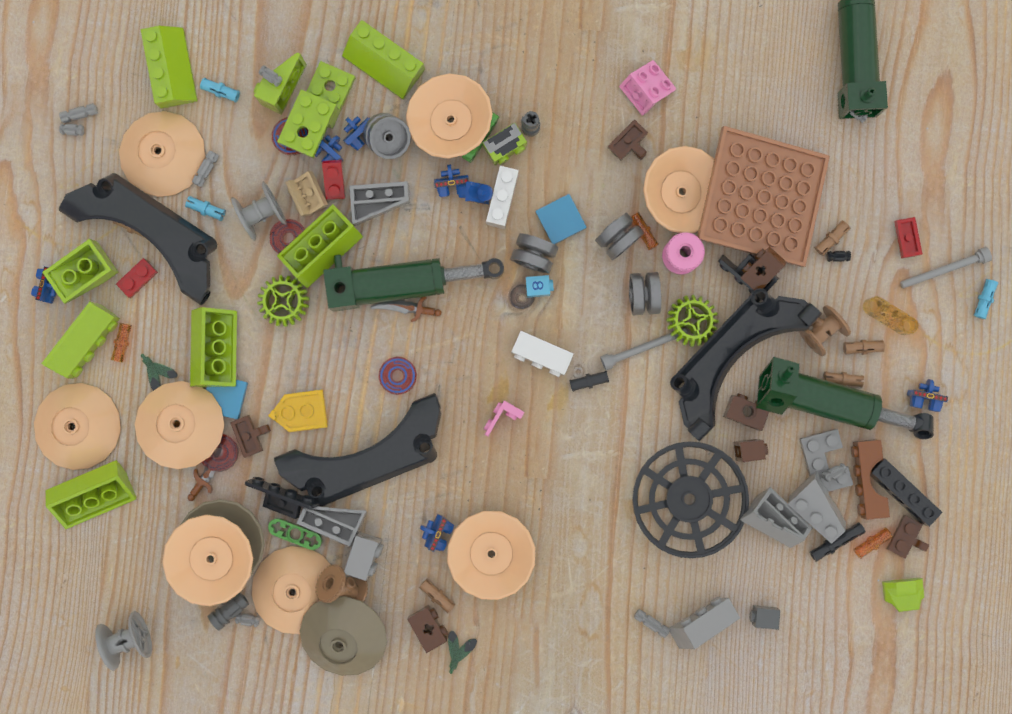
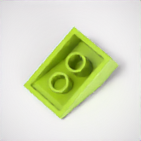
(277, 97)
(80, 271)

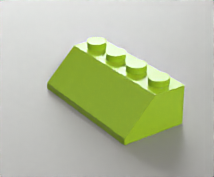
(382, 59)
(168, 66)
(317, 245)
(81, 340)
(213, 347)
(90, 494)

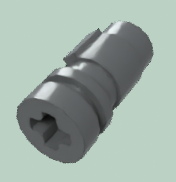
(530, 124)
(228, 611)

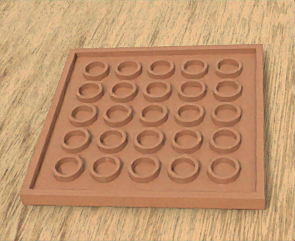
(763, 196)

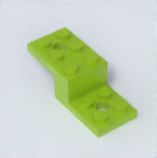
(316, 109)

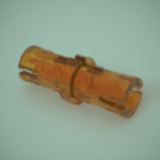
(647, 237)
(121, 342)
(873, 543)

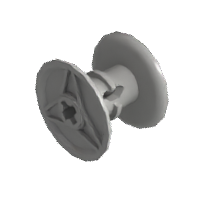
(258, 211)
(111, 644)

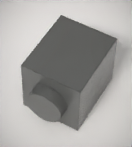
(765, 617)

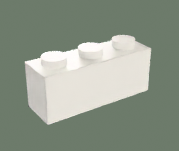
(502, 197)
(542, 354)

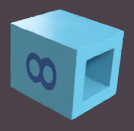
(539, 286)

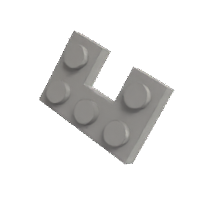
(814, 454)

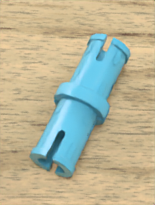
(220, 90)
(205, 208)
(985, 299)

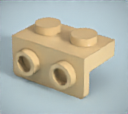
(306, 194)

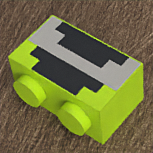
(505, 144)

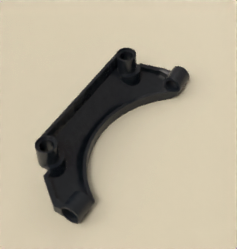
(176, 239)
(741, 331)
(388, 458)

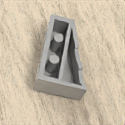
(377, 199)
(817, 508)
(776, 519)
(333, 523)
(704, 623)

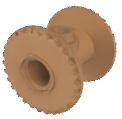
(822, 327)
(334, 583)

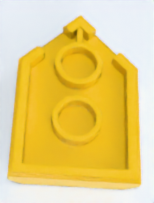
(301, 411)

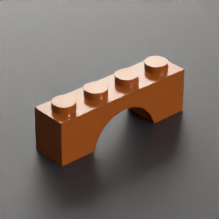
(866, 455)

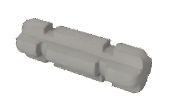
(78, 113)
(205, 168)
(651, 623)

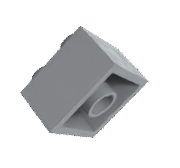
(363, 556)

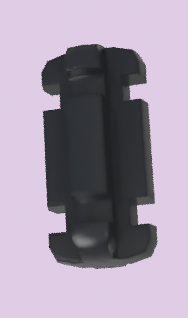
(838, 256)

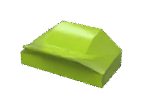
(904, 593)

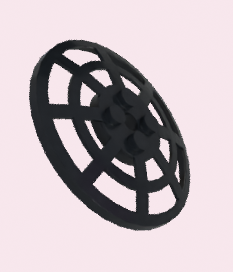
(699, 508)

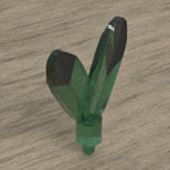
(155, 369)
(457, 653)

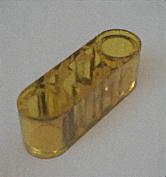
(894, 324)

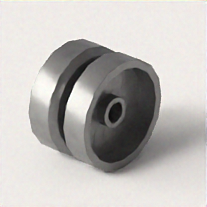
(385, 145)
(617, 234)
(534, 253)
(648, 293)

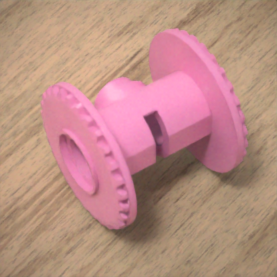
(690, 245)

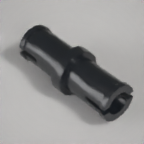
(589, 381)

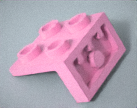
(647, 86)
(512, 412)

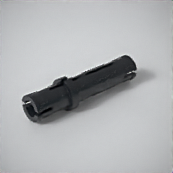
(828, 548)

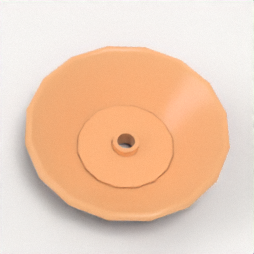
(443, 99)
(179, 157)
(675, 170)
(95, 426)
(198, 431)
(188, 564)
(276, 575)
(485, 575)

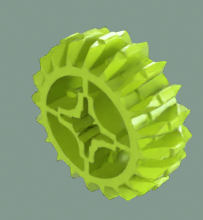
(276, 306)
(690, 312)

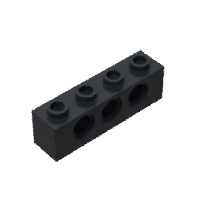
(905, 492)

